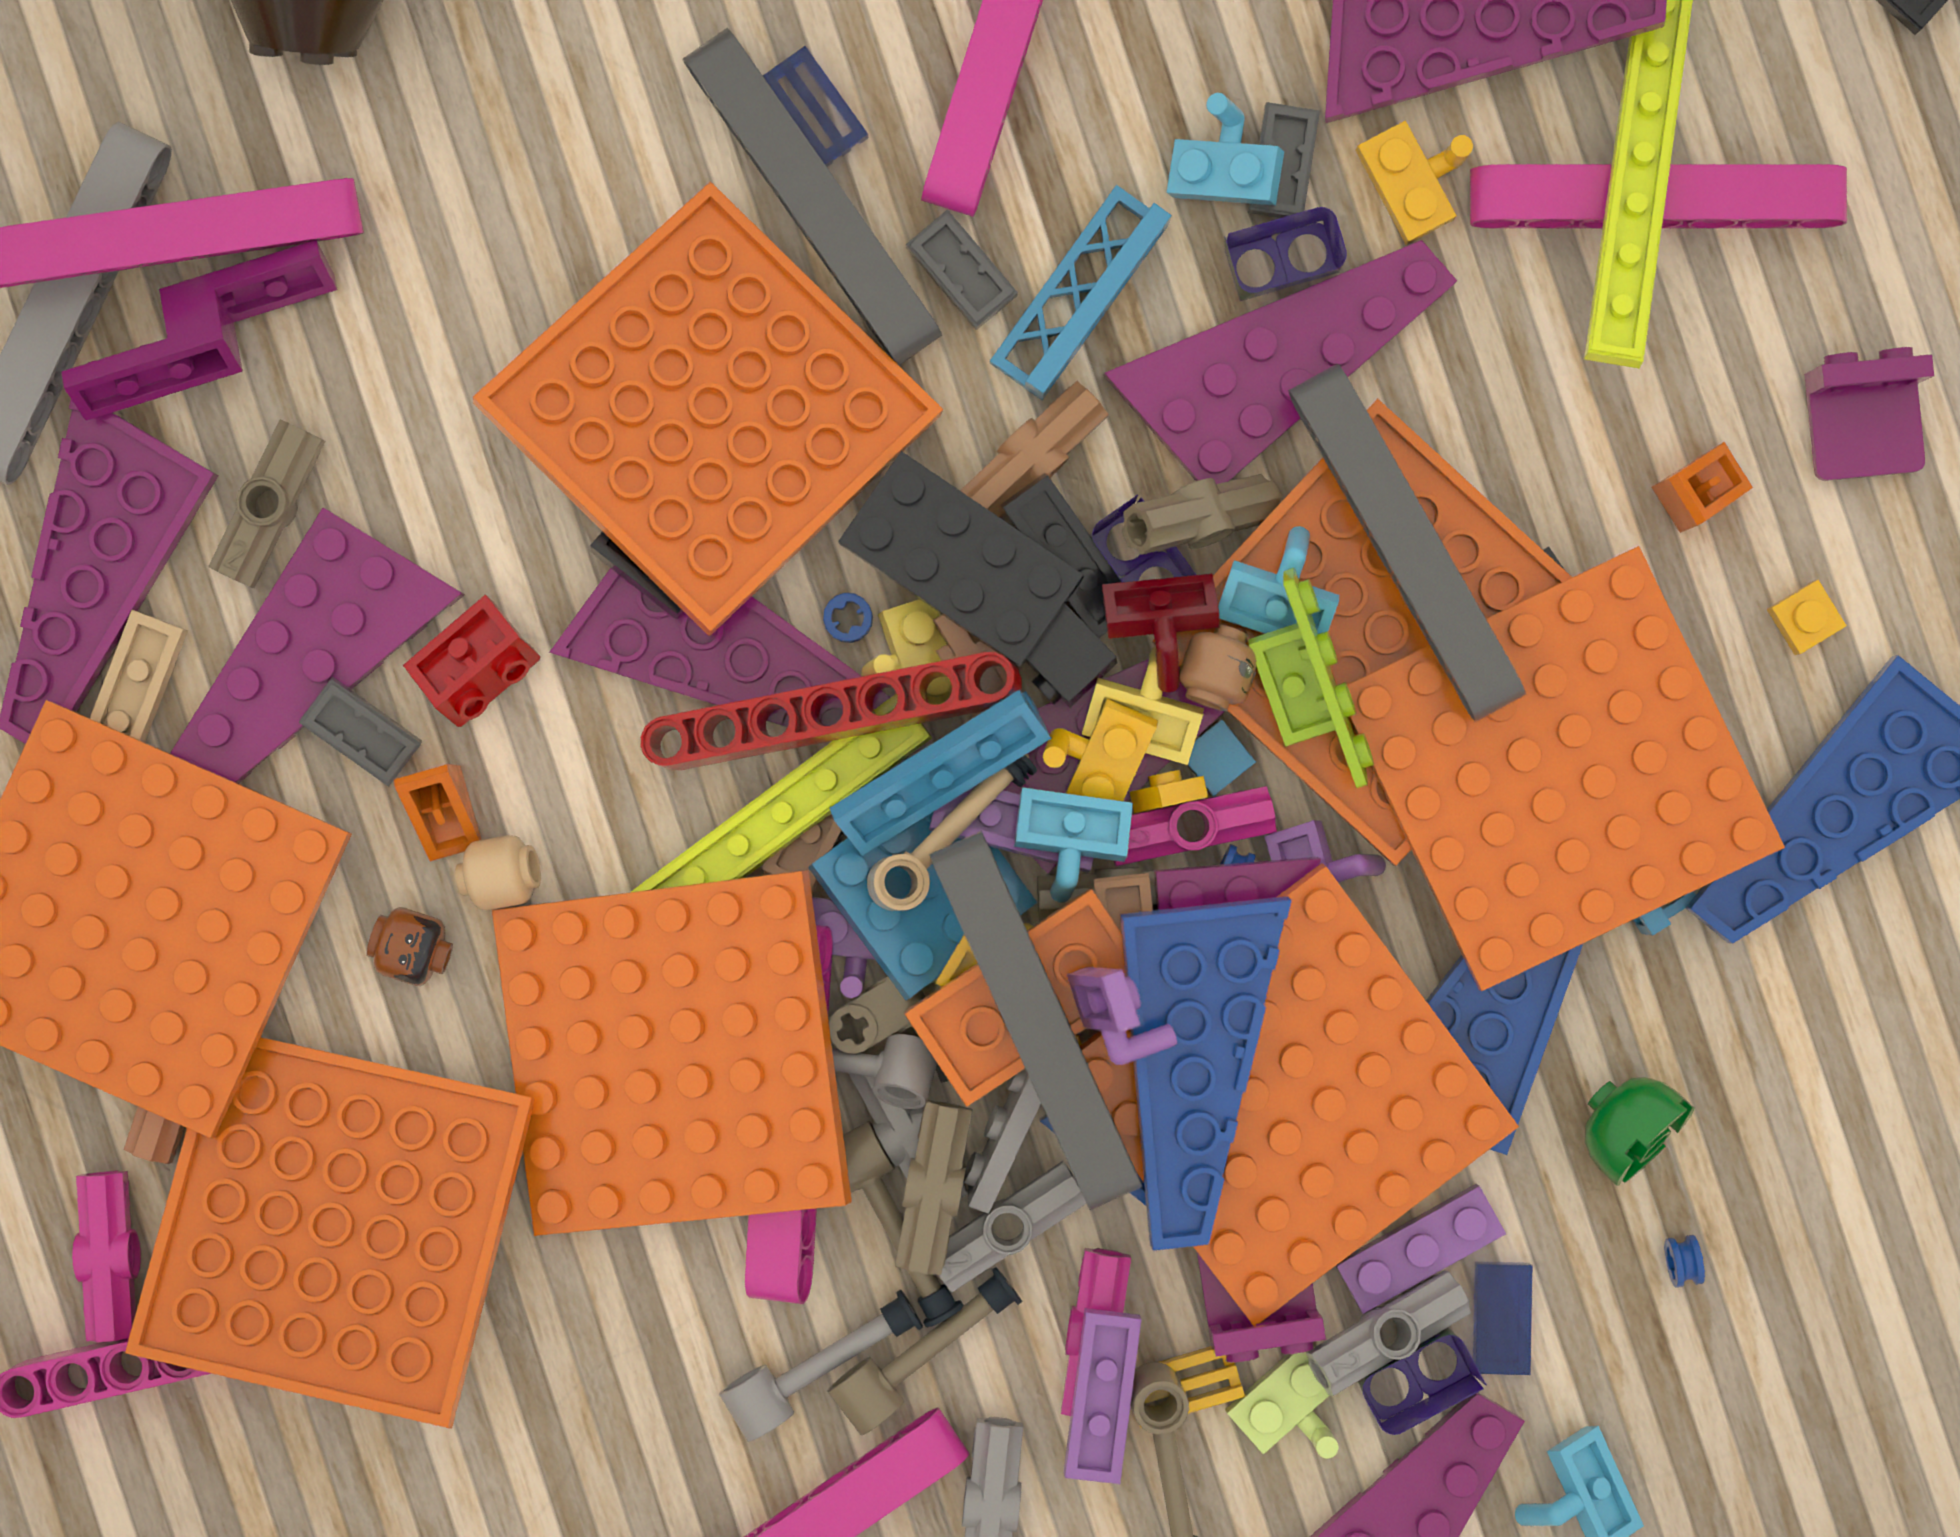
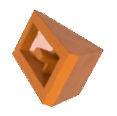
(1702, 488)
(439, 810)

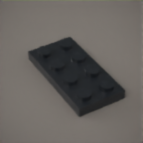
(961, 559)

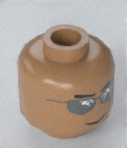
(1218, 668)

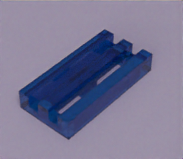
(841, 145)

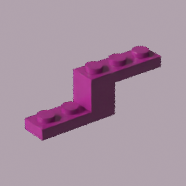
(199, 330)

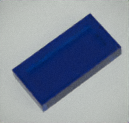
(1502, 1318)

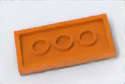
(964, 1023)

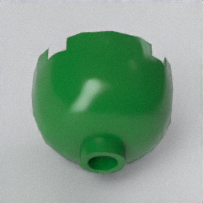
(1632, 1125)

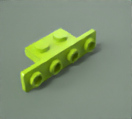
(1300, 682)

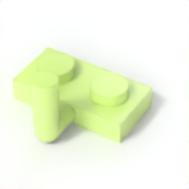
(1282, 1401)

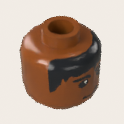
(409, 946)

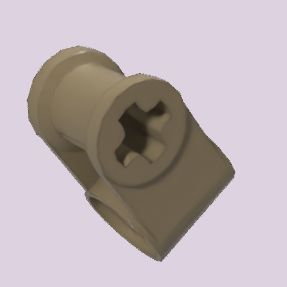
(883, 1010)

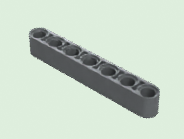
(812, 196)
(1407, 543)
(1035, 1020)

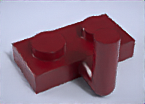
(1162, 610)

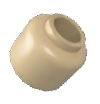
(498, 872)

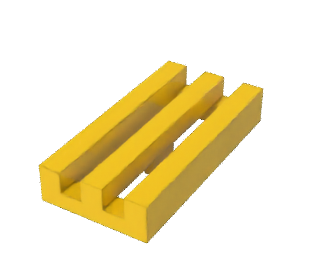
(1211, 1398)

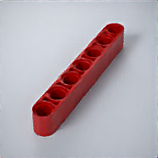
(804, 710)

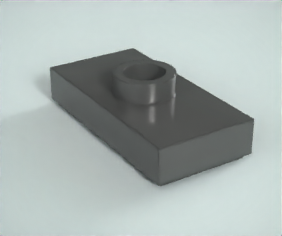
(1295, 133)
(961, 269)
(360, 731)

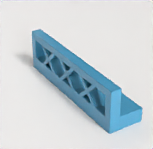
(1097, 302)
(941, 772)

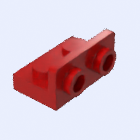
(471, 662)

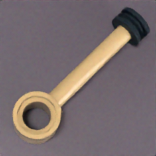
(942, 836)

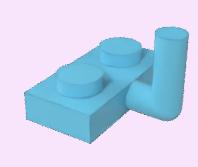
(1225, 168)
(1259, 599)
(1073, 829)
(1591, 1487)

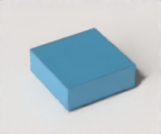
(1219, 757)

